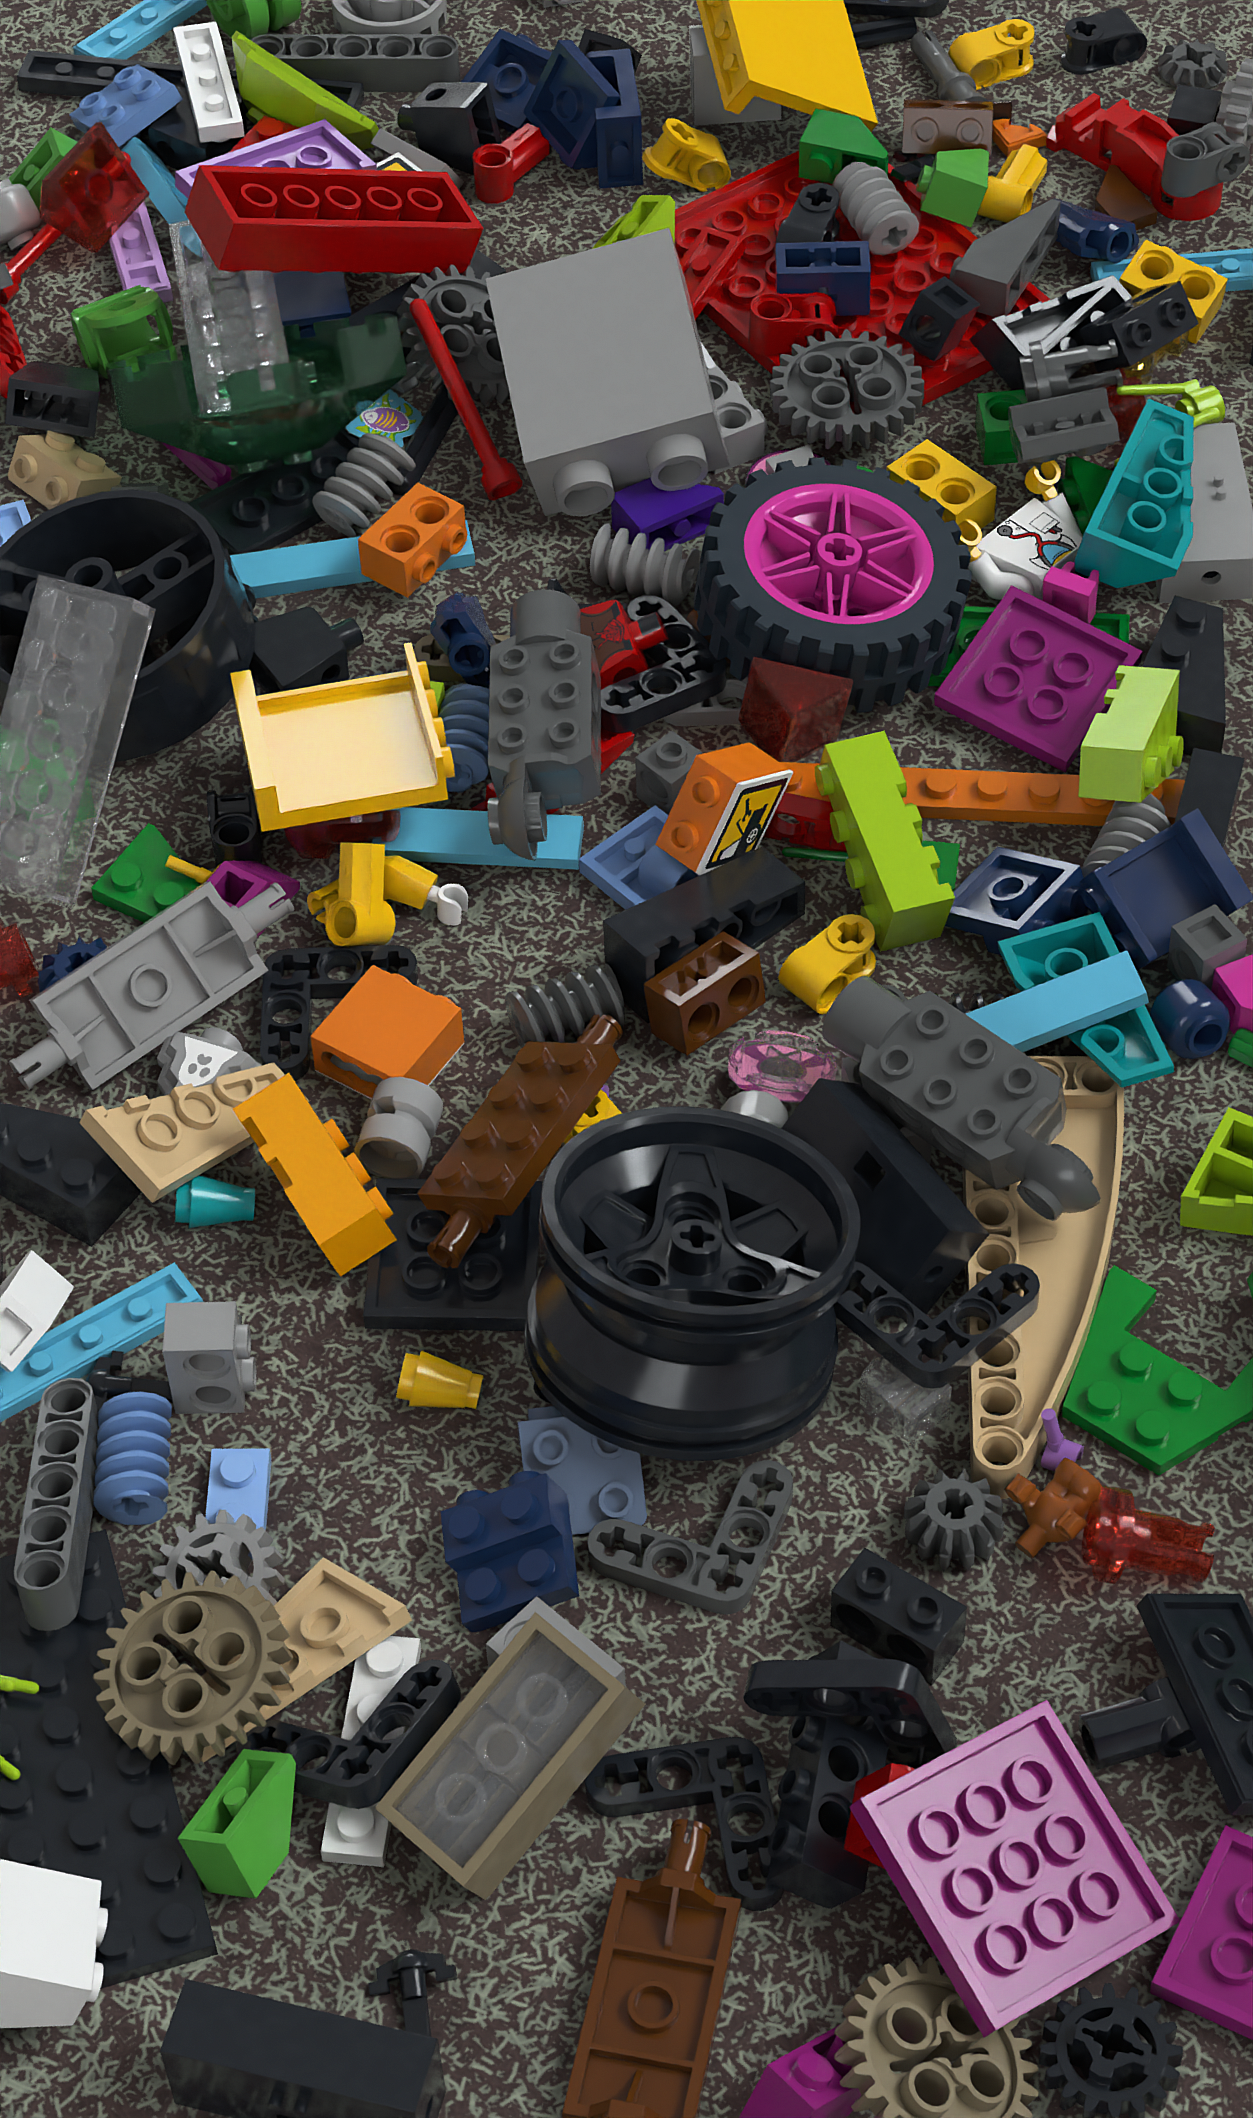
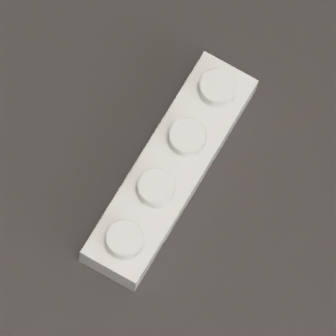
(208, 82)
(364, 1833)

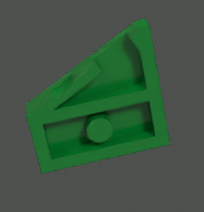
(139, 880)

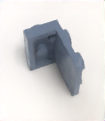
(596, 1475)

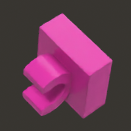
(1071, 592)

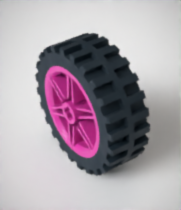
(812, 552)

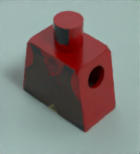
(619, 640)

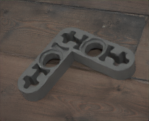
(703, 1564)

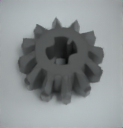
(972, 1531)

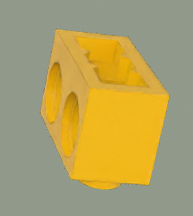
(1160, 265)
(948, 481)

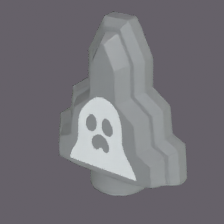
(200, 1059)

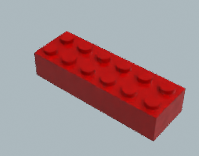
(331, 220)

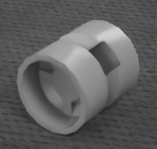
(399, 1128)

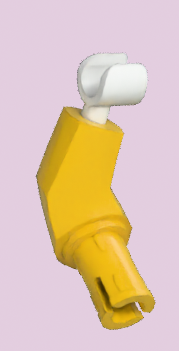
(406, 884)

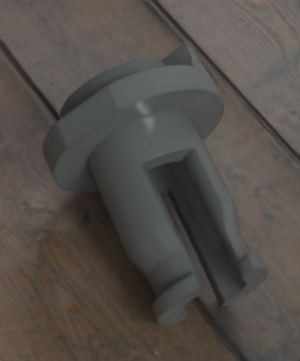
(1046, 375)

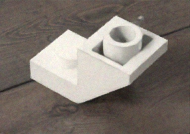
(28, 1306)

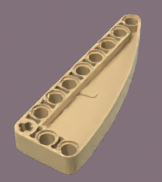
(1071, 1269)

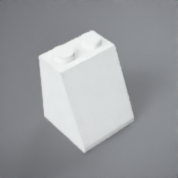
(48, 1945)

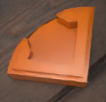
(1012, 137)

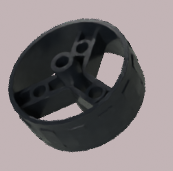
(175, 571)

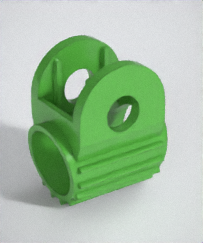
(119, 329)

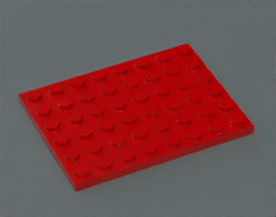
(759, 205)

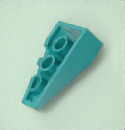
(1146, 507)
(1122, 1045)

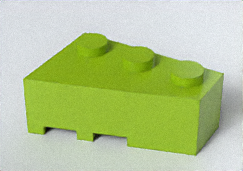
(1136, 740)

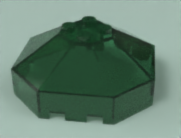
(313, 398)

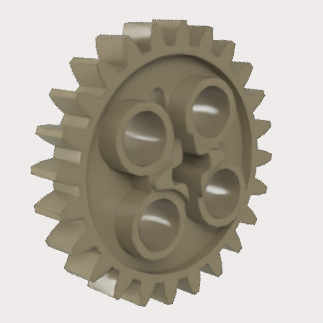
(153, 1709)
(919, 2017)

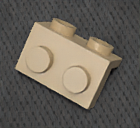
(57, 469)

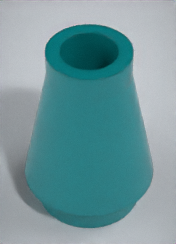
(213, 1202)

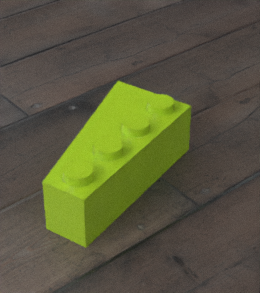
(883, 841)

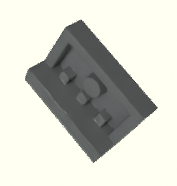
(1062, 426)

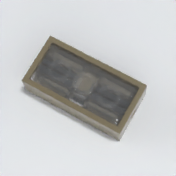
(509, 1756)

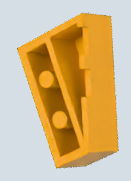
(316, 1174)

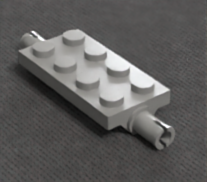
(149, 985)

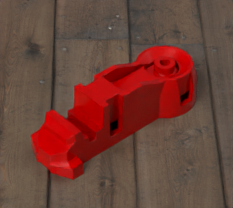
(1137, 149)

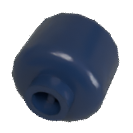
(1190, 1019)

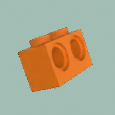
(412, 540)

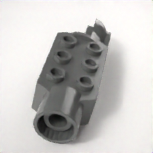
(542, 720)
(963, 1092)

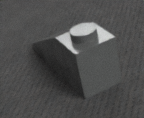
(1006, 259)

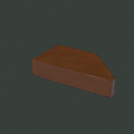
(1123, 200)

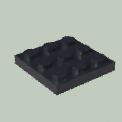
(481, 1294)

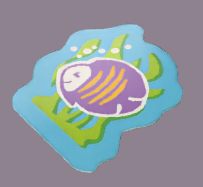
(388, 417)

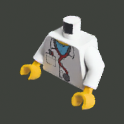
(1027, 542)

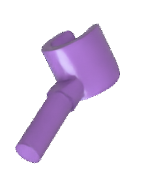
(1057, 1446)

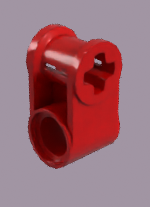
(788, 319)

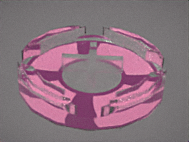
(779, 1064)

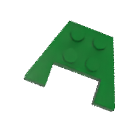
(1140, 1395)

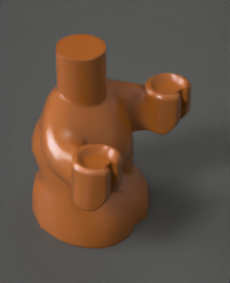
(1056, 1511)

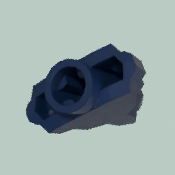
(1095, 233)
(464, 637)

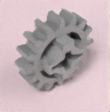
(1237, 106)
(225, 1550)

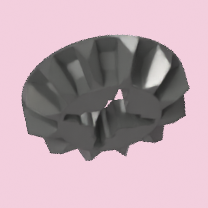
(1178, 71)

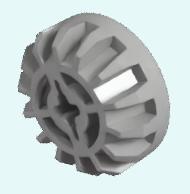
(389, 16)

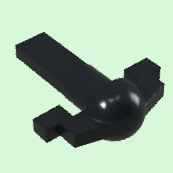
(914, 167)
(109, 1386)
(411, 1968)

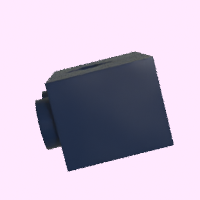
(827, 268)

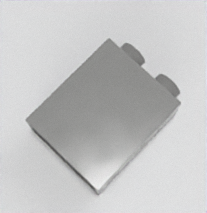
(606, 374)

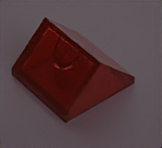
(91, 190)
(792, 709)

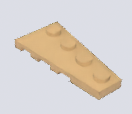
(179, 1134)
(329, 1625)

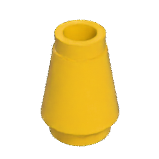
(437, 1383)

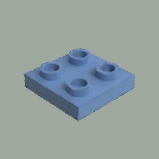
(127, 104)
(631, 865)

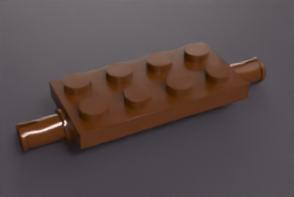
(516, 1134)
(656, 1991)

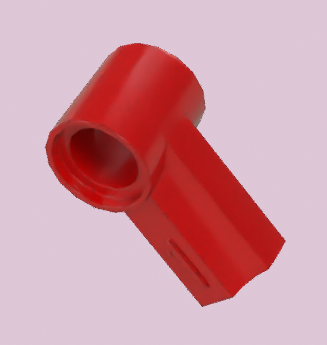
(502, 164)

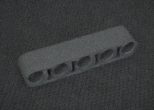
(375, 60)
(58, 1506)

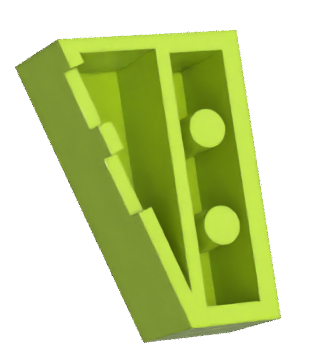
(1222, 1184)

